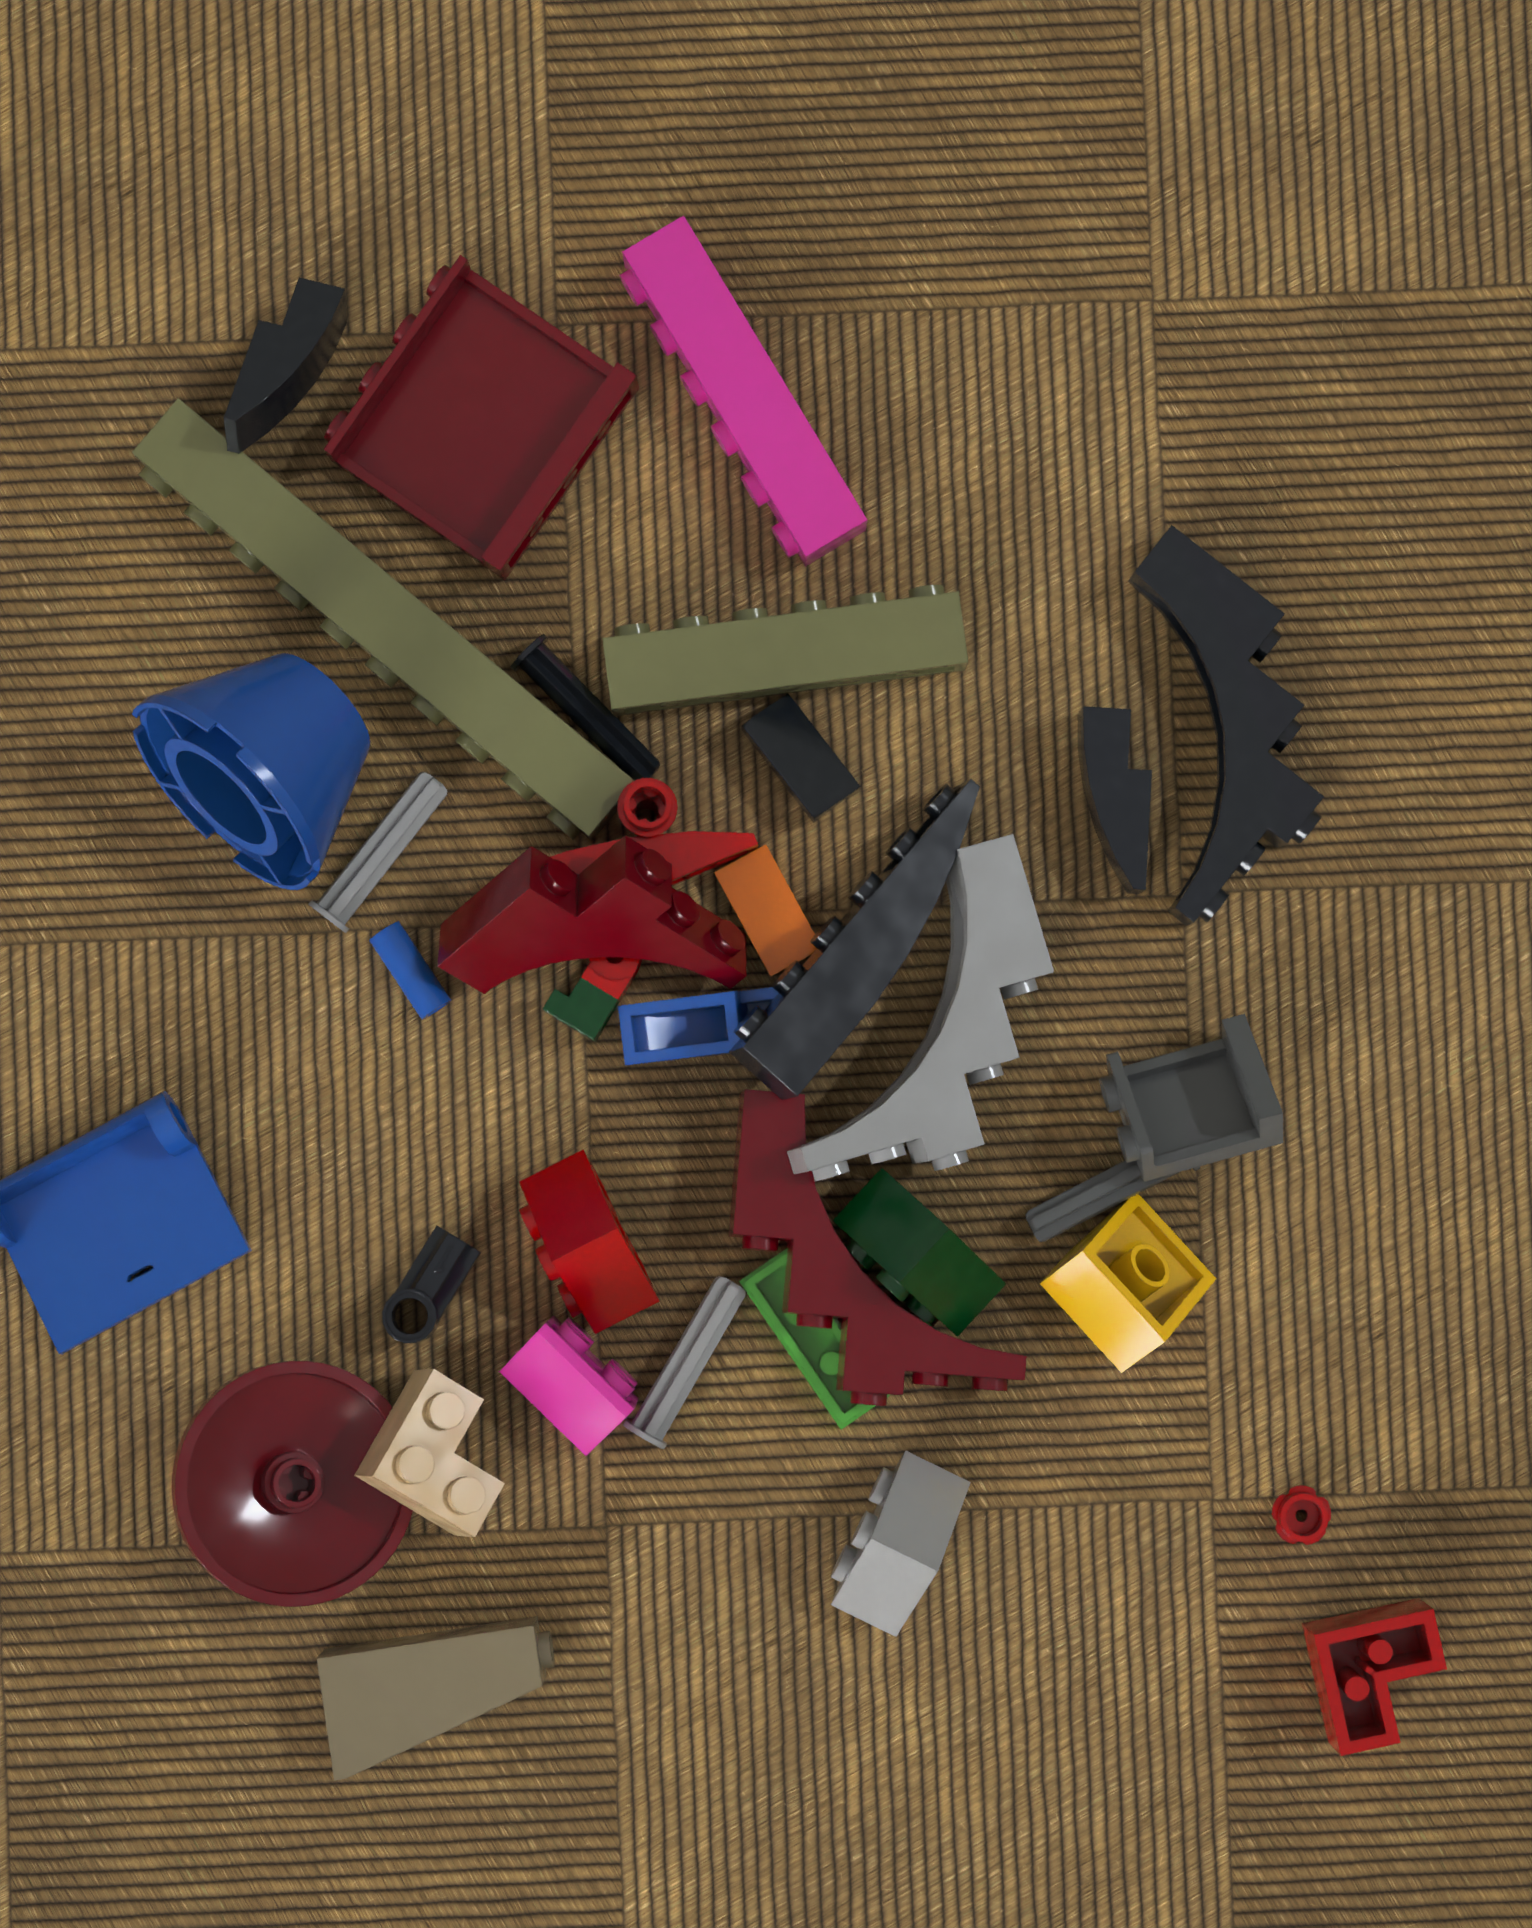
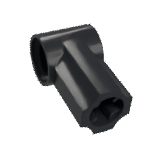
(433, 1281)

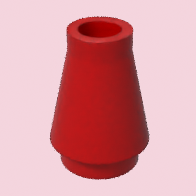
(647, 794)

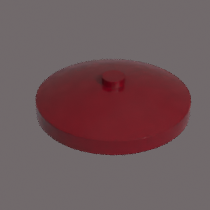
(273, 1488)

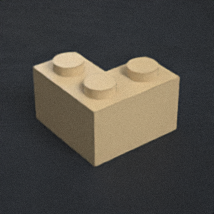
(417, 1458)

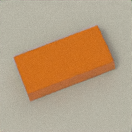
(767, 910)

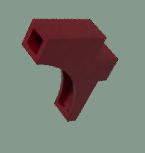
(614, 908)

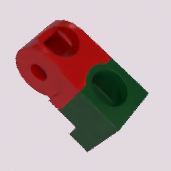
(594, 995)

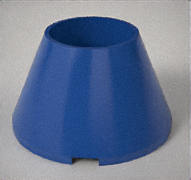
(259, 761)

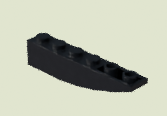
(854, 956)

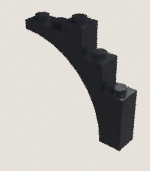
(1256, 794)

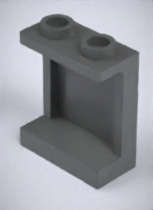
(1194, 1103)

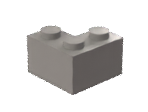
(899, 1543)

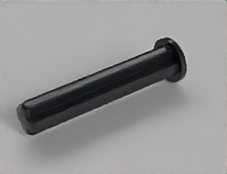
(586, 710)

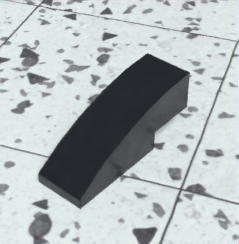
(284, 362)
(1114, 794)

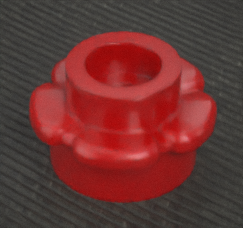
(1315, 1523)

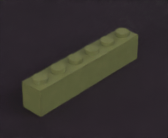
(785, 652)

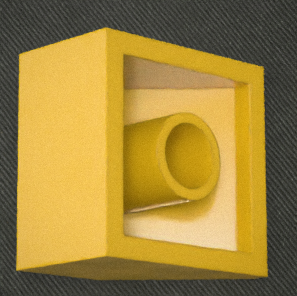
(1129, 1282)

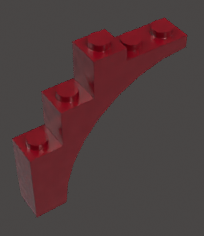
(824, 1279)

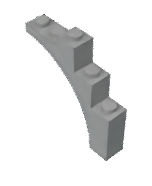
(929, 1105)

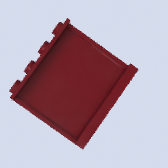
(479, 418)

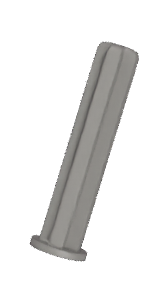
(380, 850)
(687, 1361)

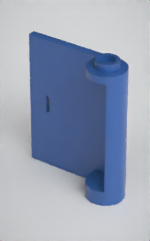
(110, 1208)

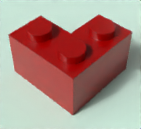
(585, 1243)
(1357, 1657)

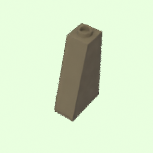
(418, 1686)

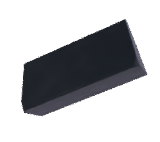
(800, 757)

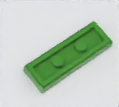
(811, 1348)

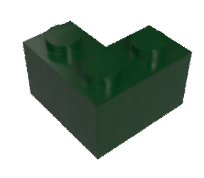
(917, 1254)

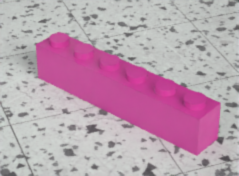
(743, 391)

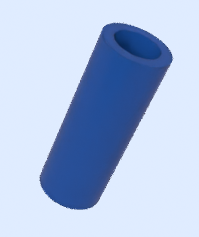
(410, 970)

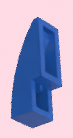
(686, 1025)

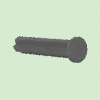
(1088, 1200)

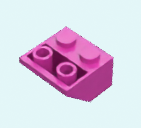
(571, 1383)

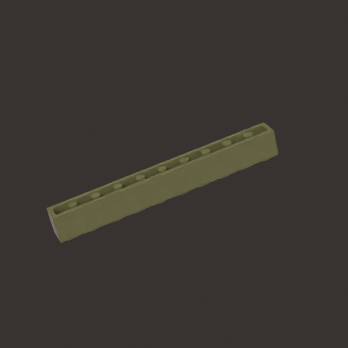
(384, 620)

